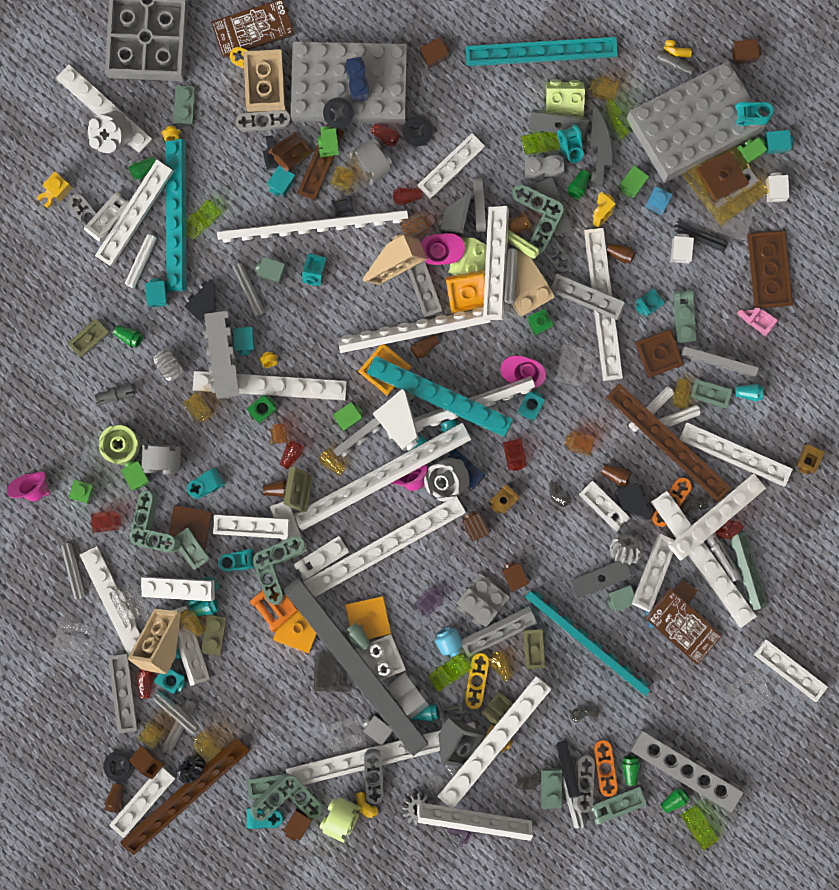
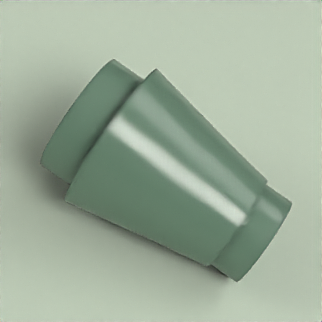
(358, 637)

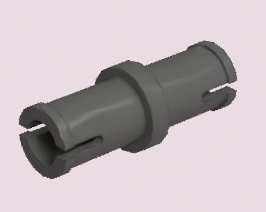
(676, 63)
(115, 394)

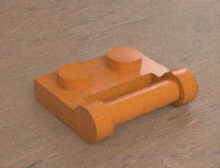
(283, 611)

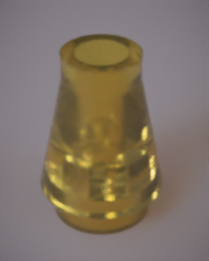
(681, 395)
(331, 461)
(190, 621)
(501, 665)

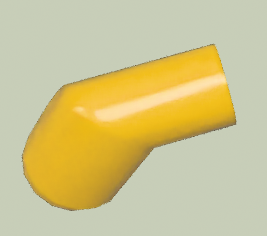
(675, 51)
(366, 809)

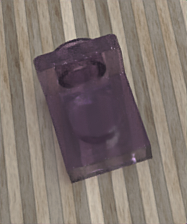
(429, 601)
(465, 835)

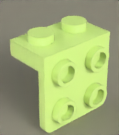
(565, 97)
(473, 258)

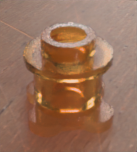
(519, 223)
(278, 434)

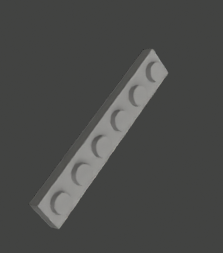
(360, 436)

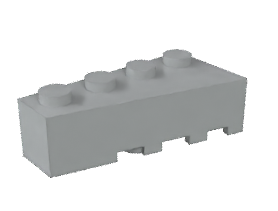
(222, 355)

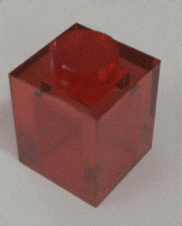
(105, 521)

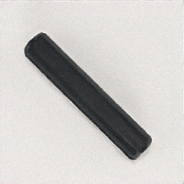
(700, 236)
(568, 769)

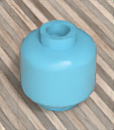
(448, 641)

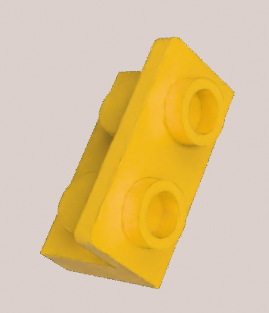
(604, 210)

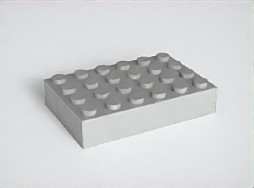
(146, 39)
(322, 75)
(692, 122)

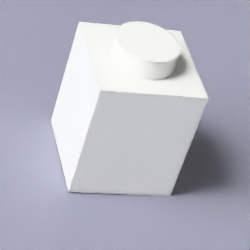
(778, 187)
(682, 249)

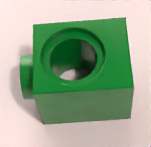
(540, 322)
(253, 409)

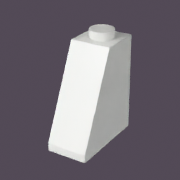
(399, 420)

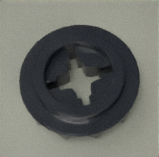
(329, 115)
(417, 122)
(109, 766)
(191, 769)

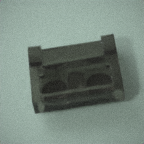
(325, 674)

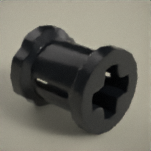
(342, 206)

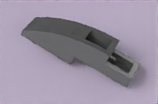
(600, 140)

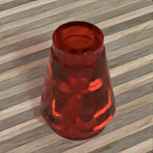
(385, 134)
(406, 195)
(291, 453)
(144, 683)

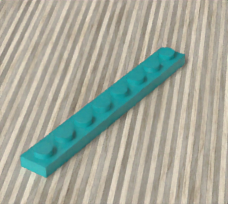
(541, 51)
(176, 217)
(440, 396)
(594, 647)

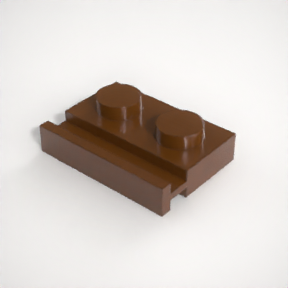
(291, 152)

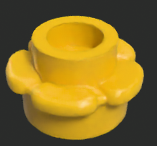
(171, 133)
(268, 359)

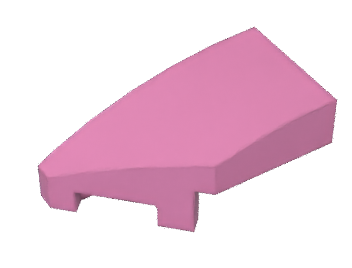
(759, 320)

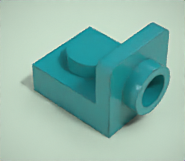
(313, 269)
(649, 303)

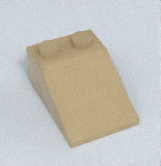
(264, 81)
(395, 259)
(530, 286)
(157, 642)

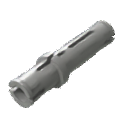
(725, 560)

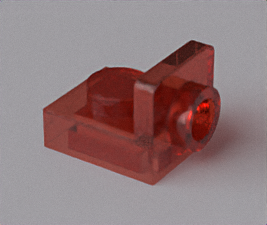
(514, 455)
(729, 529)

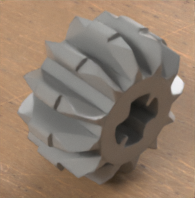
(168, 364)
(626, 549)
(411, 809)

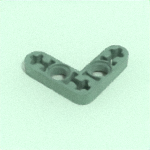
(547, 216)
(144, 529)
(269, 566)
(290, 791)

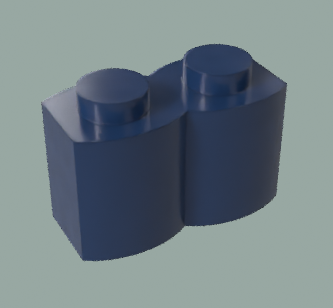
(357, 79)

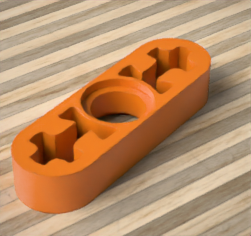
(675, 487)
(613, 782)

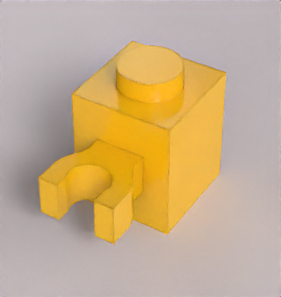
(56, 188)

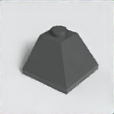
(455, 216)
(458, 742)

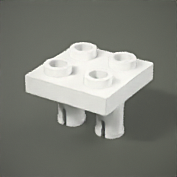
(383, 657)

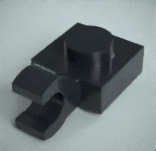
(269, 159)

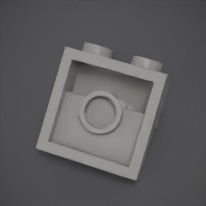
(482, 600)

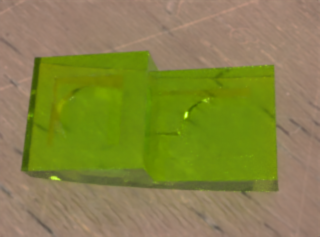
(614, 114)
(540, 143)
(202, 219)
(450, 672)
(699, 827)

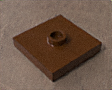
(722, 176)
(659, 353)
(195, 519)

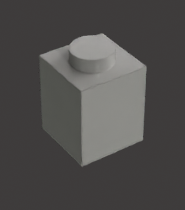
(377, 729)

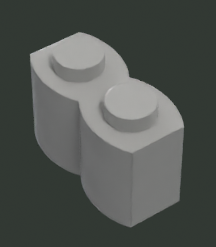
(537, 167)
(407, 695)

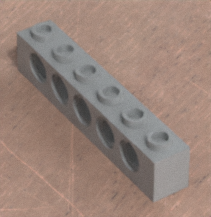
(727, 800)

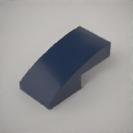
(475, 474)

